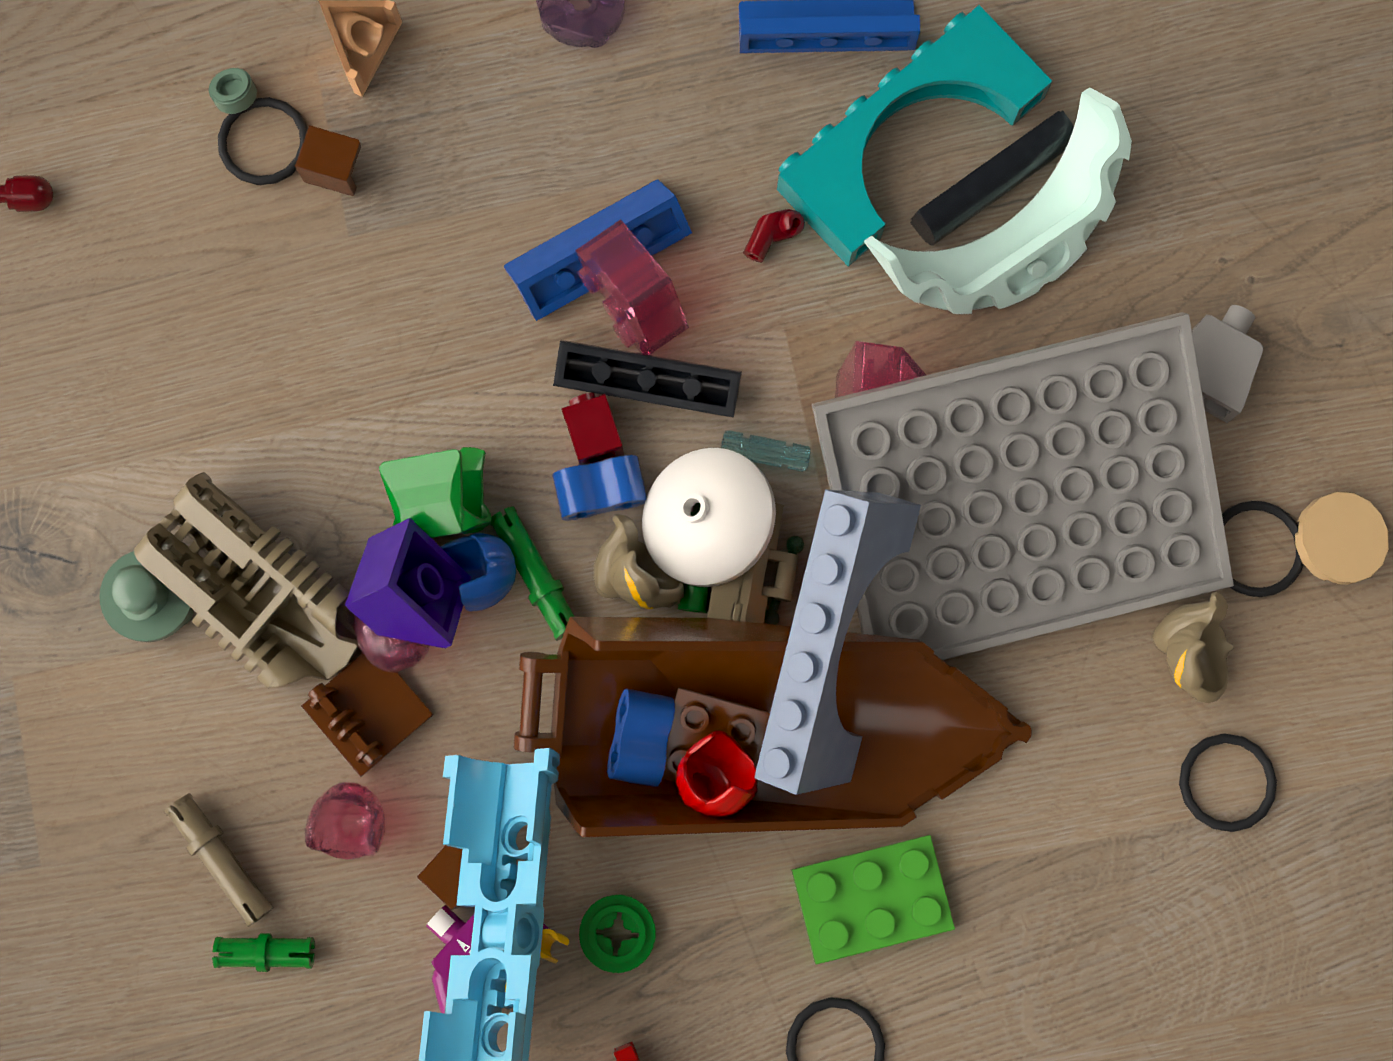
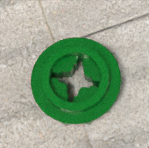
(599, 948)

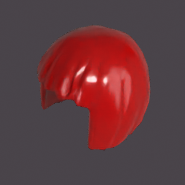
(716, 776)

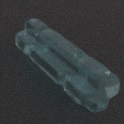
(767, 450)

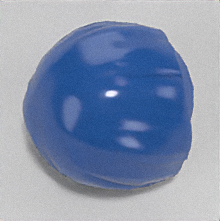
(489, 565)

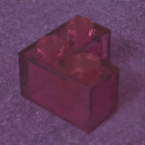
(634, 289)

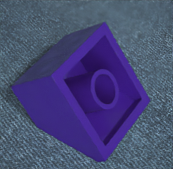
(408, 587)

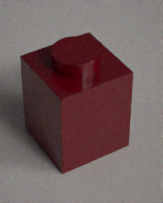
(592, 429)

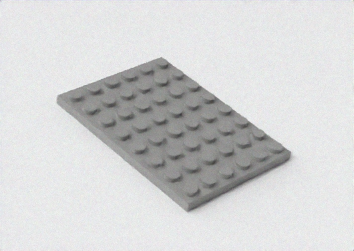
(1043, 487)

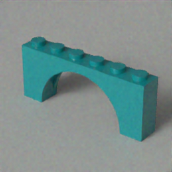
(967, 63)

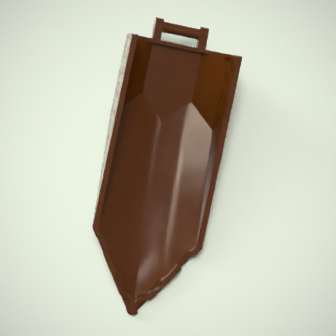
(917, 717)

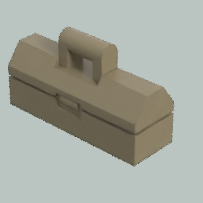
(746, 596)

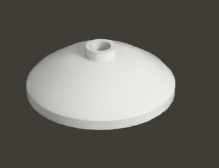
(727, 531)

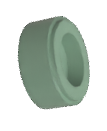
(232, 90)

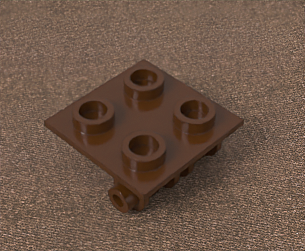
(366, 712)
(700, 715)

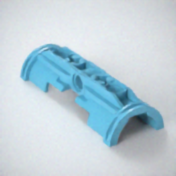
(483, 819)

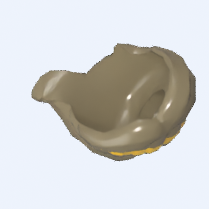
(629, 572)
(1196, 647)

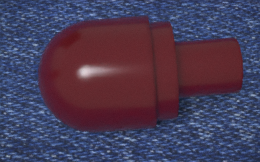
(26, 193)

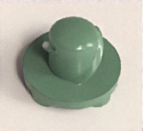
(139, 603)

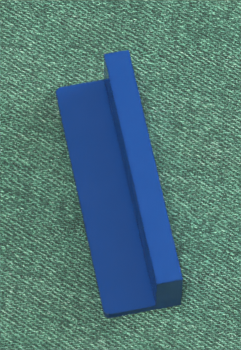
(827, 26)
(549, 272)

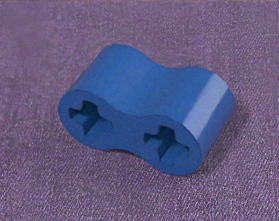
(599, 487)
(641, 738)

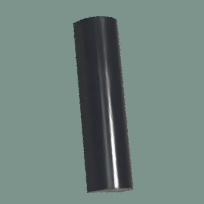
(993, 179)
(647, 378)

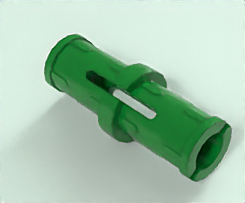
(264, 952)

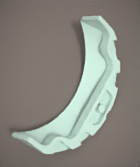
(1039, 239)

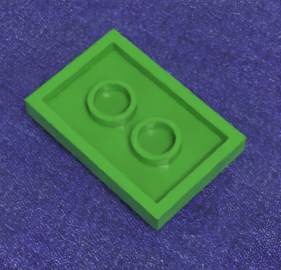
(872, 899)

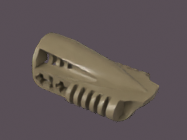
(260, 593)

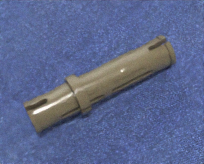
(218, 859)

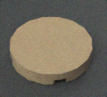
(1342, 538)

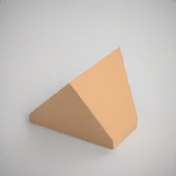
(361, 35)

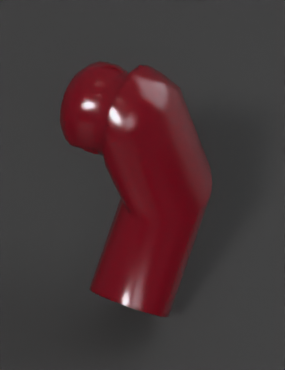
(771, 229)

